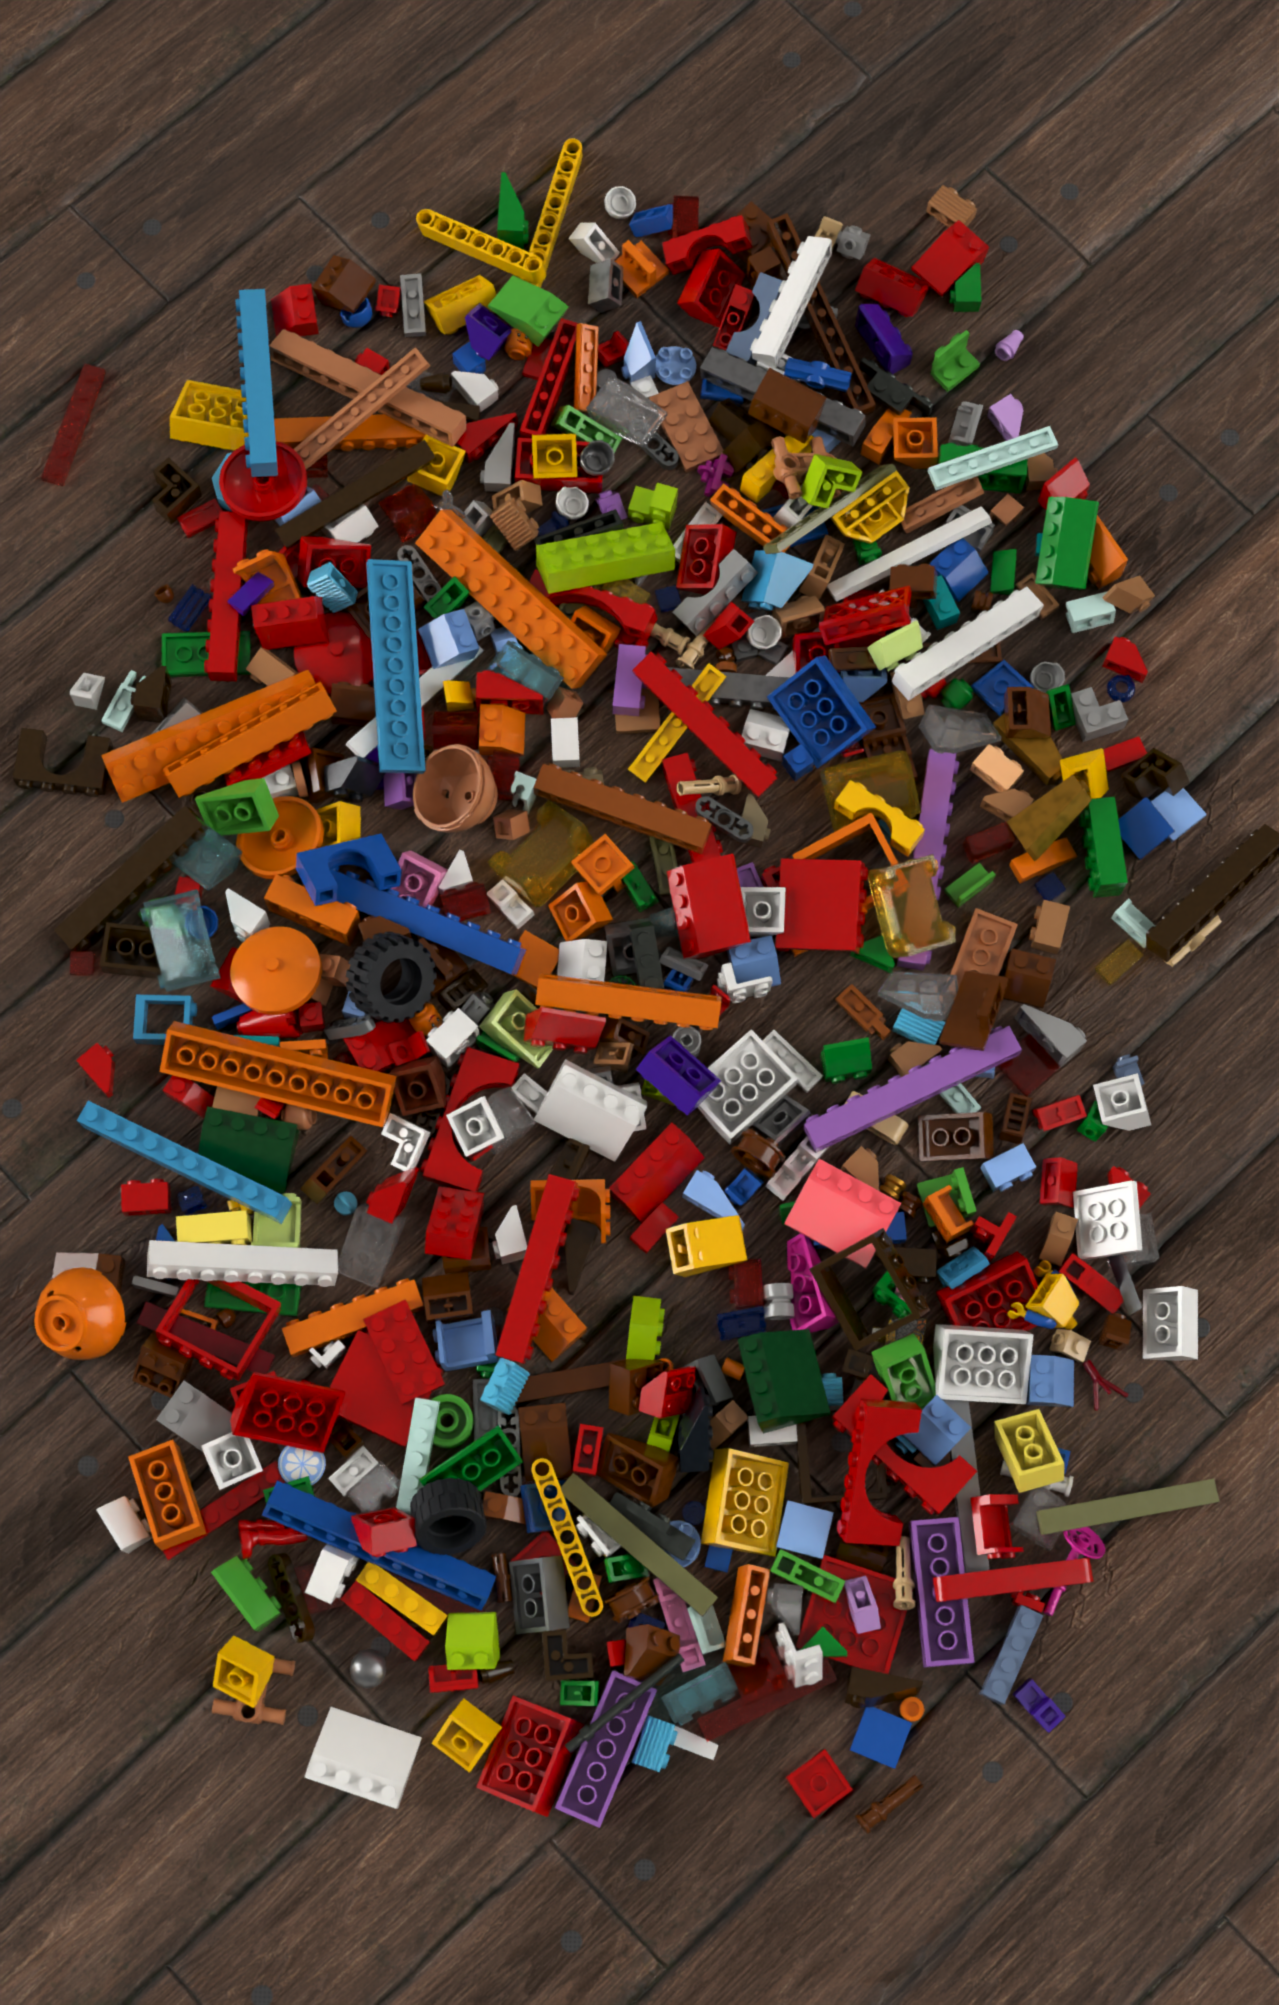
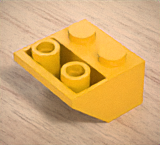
(1090, 768)

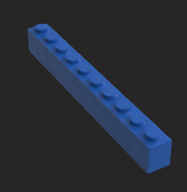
(429, 922)
(334, 1526)

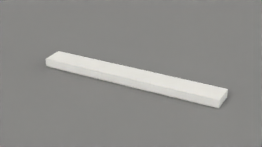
(909, 553)
(430, 684)

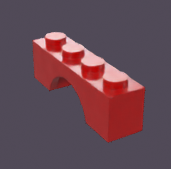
(683, 250)
(385, 1621)

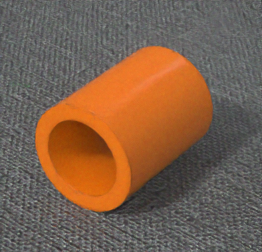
(733, 1368)

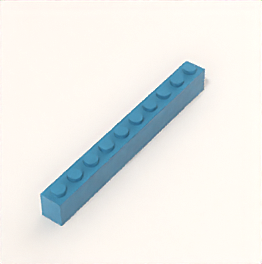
(257, 383)
(185, 1162)

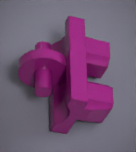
(713, 474)

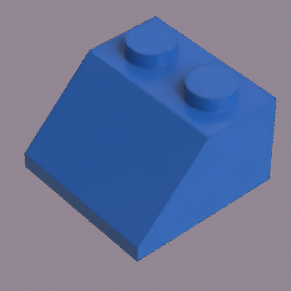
(960, 568)

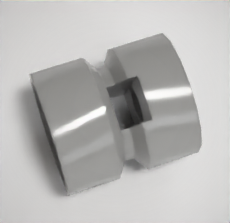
(689, 1039)
(778, 1301)

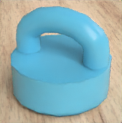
(345, 1203)

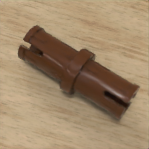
(502, 1578)

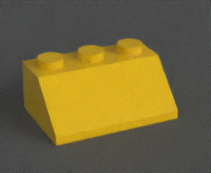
(452, 305)

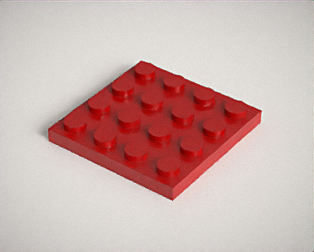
(865, 1650)

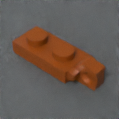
(863, 1011)

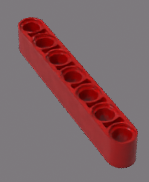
(1012, 1579)

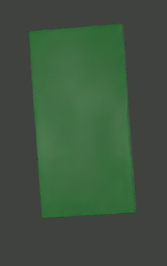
(186, 653)
(285, 1293)

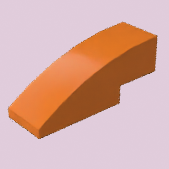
(1056, 855)

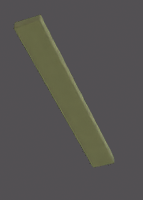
(822, 514)
(1127, 1506)
(638, 1545)

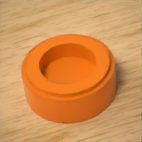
(911, 1709)

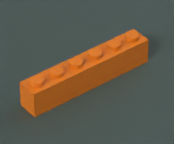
(347, 1319)

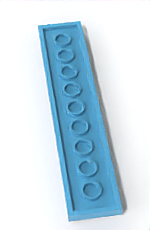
(395, 667)

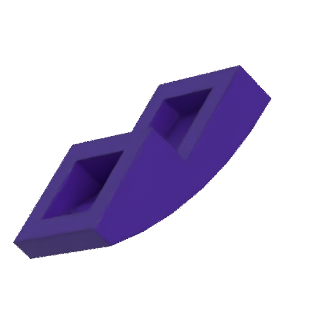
(1038, 1705)

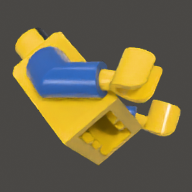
(1051, 1302)

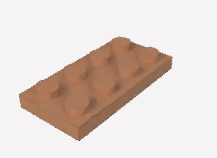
(687, 427)
(984, 945)

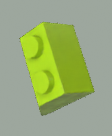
(472, 1641)

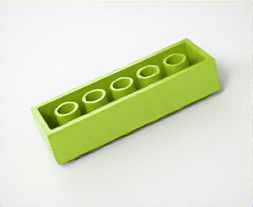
(605, 557)

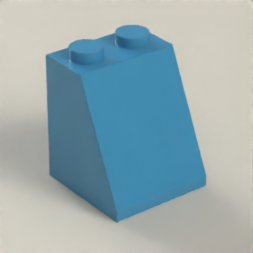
(776, 579)

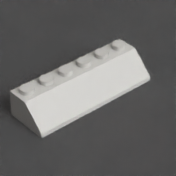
(792, 300)

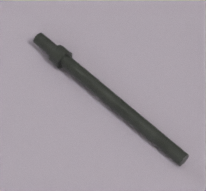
(587, 1732)

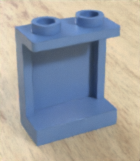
(466, 1342)

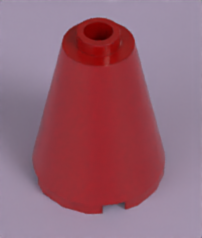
(279, 1025)

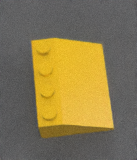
(209, 416)
(744, 1502)

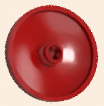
(264, 496)
(342, 657)

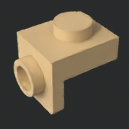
(829, 229)
(1070, 1344)

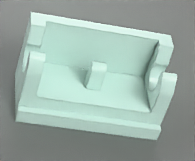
(1089, 612)
(524, 790)
(1132, 922)
(707, 1630)

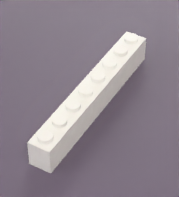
(967, 643)
(242, 1263)

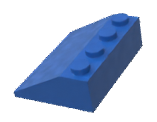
(821, 711)

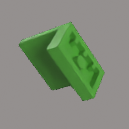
(953, 362)
(959, 1194)

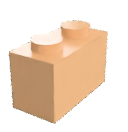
(997, 769)

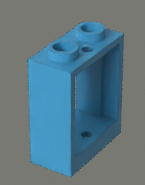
(141, 1012)

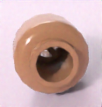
(301, 1116)

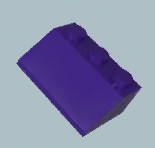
(882, 338)
(678, 1075)

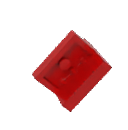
(985, 1231)

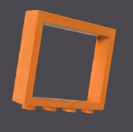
(844, 835)

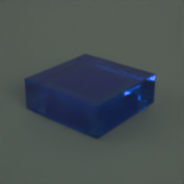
(667, 598)
(1050, 887)

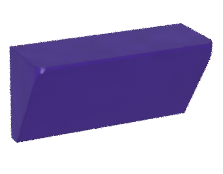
(251, 593)

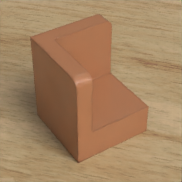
(1007, 510)
(564, 704)
(511, 824)

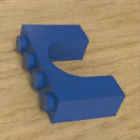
(367, 852)

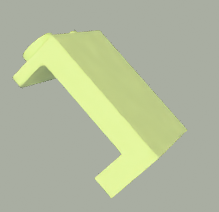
(271, 1233)

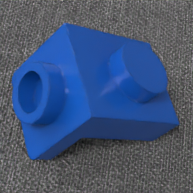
(743, 1187)

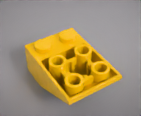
(706, 1245)

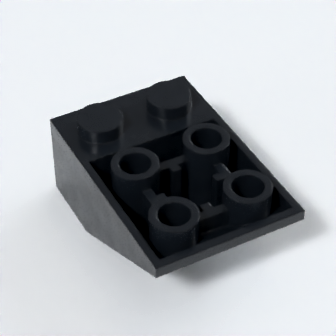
(694, 1435)

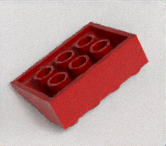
(708, 907)
(989, 1295)
(286, 1412)
(529, 1756)

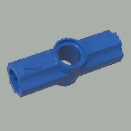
(818, 374)

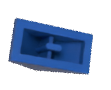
(678, 981)

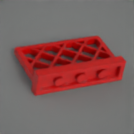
(860, 622)

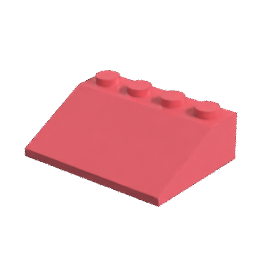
(841, 1211)

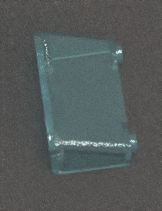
(180, 941)

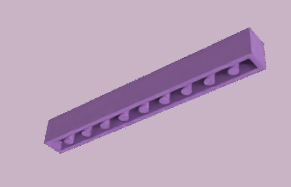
(933, 817)
(909, 1090)

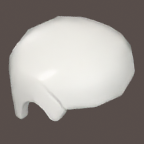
(620, 202)
(572, 503)
(764, 632)

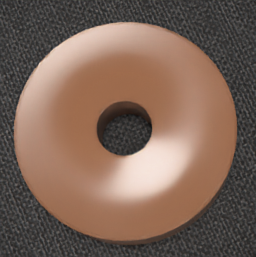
(299, 779)

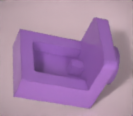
(610, 501)

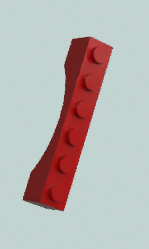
(635, 618)

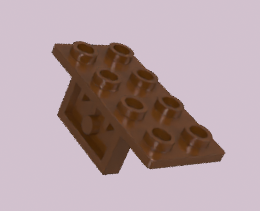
(974, 1011)

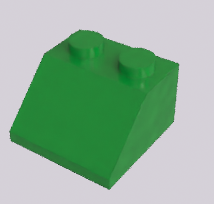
(846, 1060)

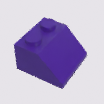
(486, 331)

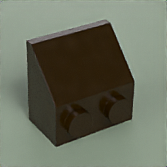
(152, 696)

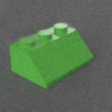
(247, 1593)

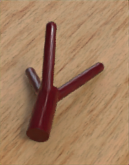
(1096, 1377)

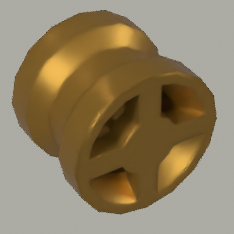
(892, 1186)

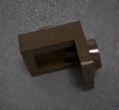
(952, 1248)

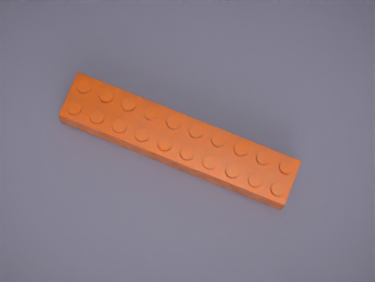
(511, 598)
(140, 764)
(277, 1074)

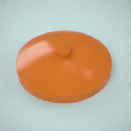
(275, 851)
(276, 970)

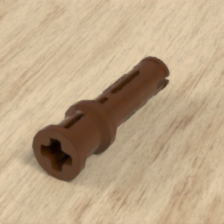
(881, 1809)

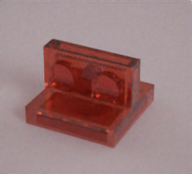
(455, 728)

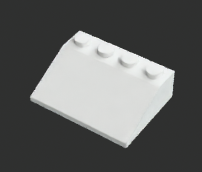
(749, 1086)
(590, 1110)
(982, 1363)
(363, 1757)

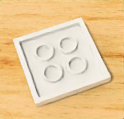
(1107, 1220)

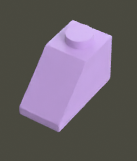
(1007, 417)
(862, 1605)

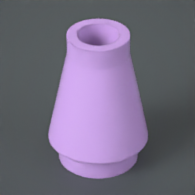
(1008, 346)

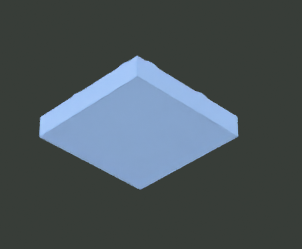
(1179, 811)
(804, 1530)

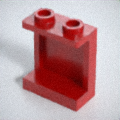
(992, 1525)

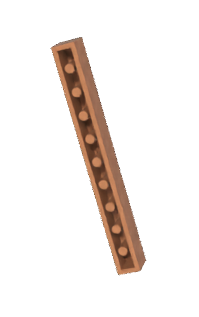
(351, 379)

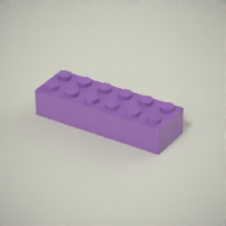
(946, 1624)
(606, 1755)

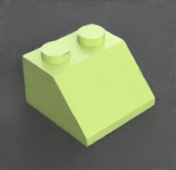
(896, 646)

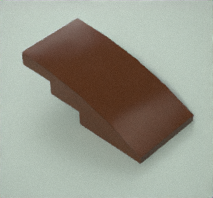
(889, 730)

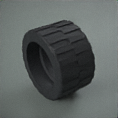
(448, 1498)

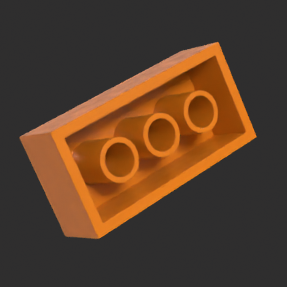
(295, 904)
(167, 1495)

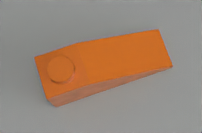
(881, 436)

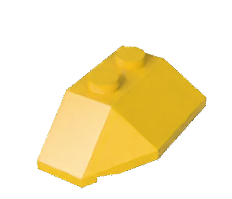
(875, 510)

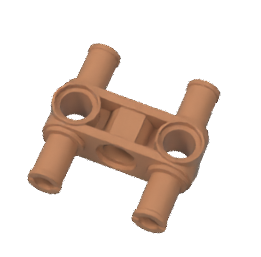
(793, 467)
(262, 1713)

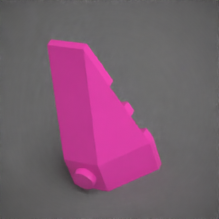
(809, 1303)

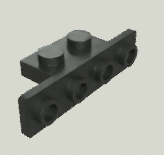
(892, 392)
(653, 1526)

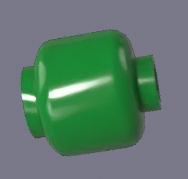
(956, 694)

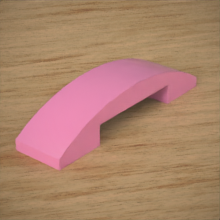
(679, 1622)

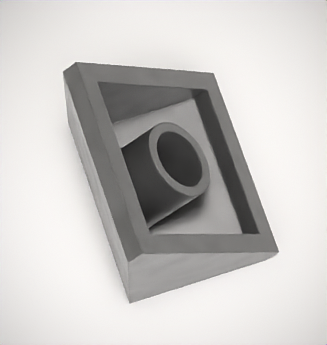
(782, 1120)

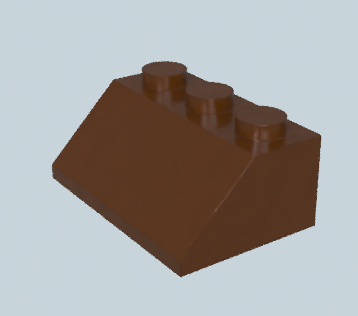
(787, 405)

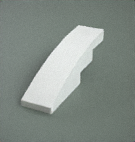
(794, 1169)

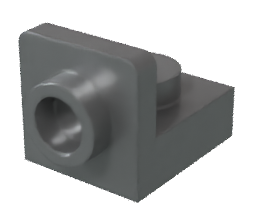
(478, 1006)

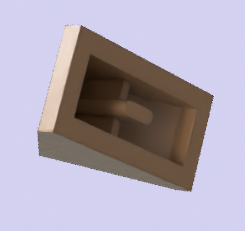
(614, 1055)

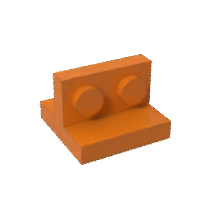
(641, 268)
(603, 865)

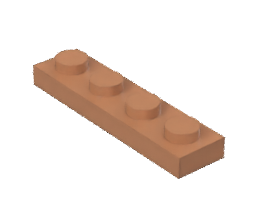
(941, 503)

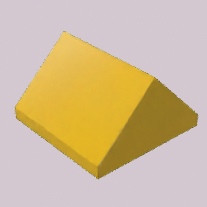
(554, 455)

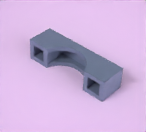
(766, 291)
(1012, 1654)

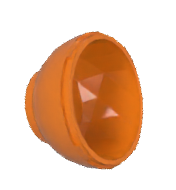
(90, 1312)

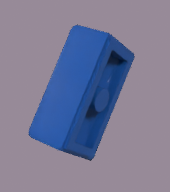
(652, 220)

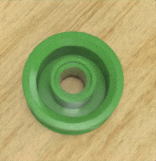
(463, 1422)

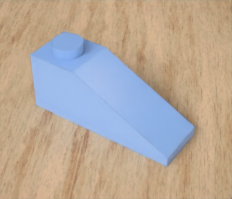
(708, 1196)

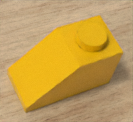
(459, 695)

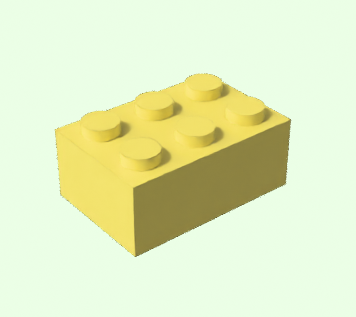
(216, 1228)
(1029, 1450)

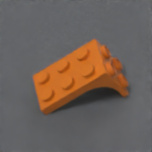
(274, 567)
(588, 1207)

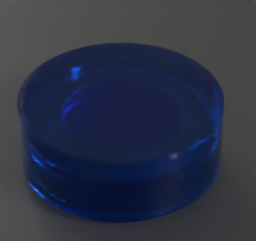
(694, 1513)

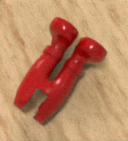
(266, 1532)

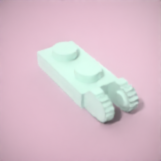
(120, 706)

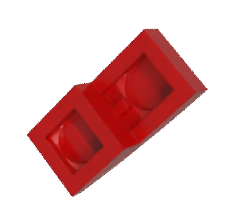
(270, 1107)
(654, 1227)

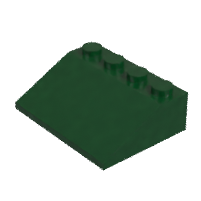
(250, 1146)
(783, 1378)

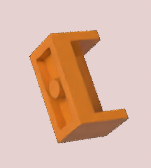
(946, 1214)

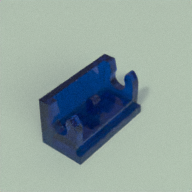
(741, 1323)

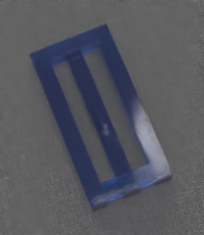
(198, 593)

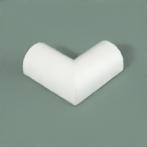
(411, 1140)

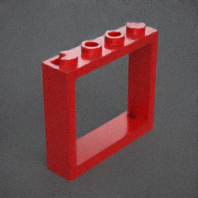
(207, 1360)

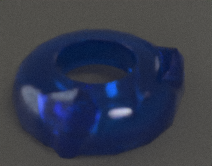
(1114, 694)

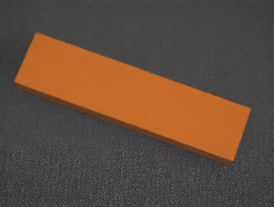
(585, 366)

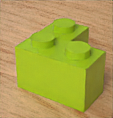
(825, 476)
(654, 505)
(645, 1326)

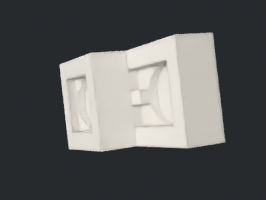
(510, 904)

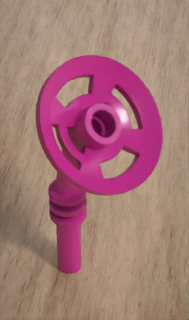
(1079, 1546)

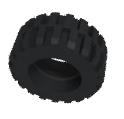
(413, 987)

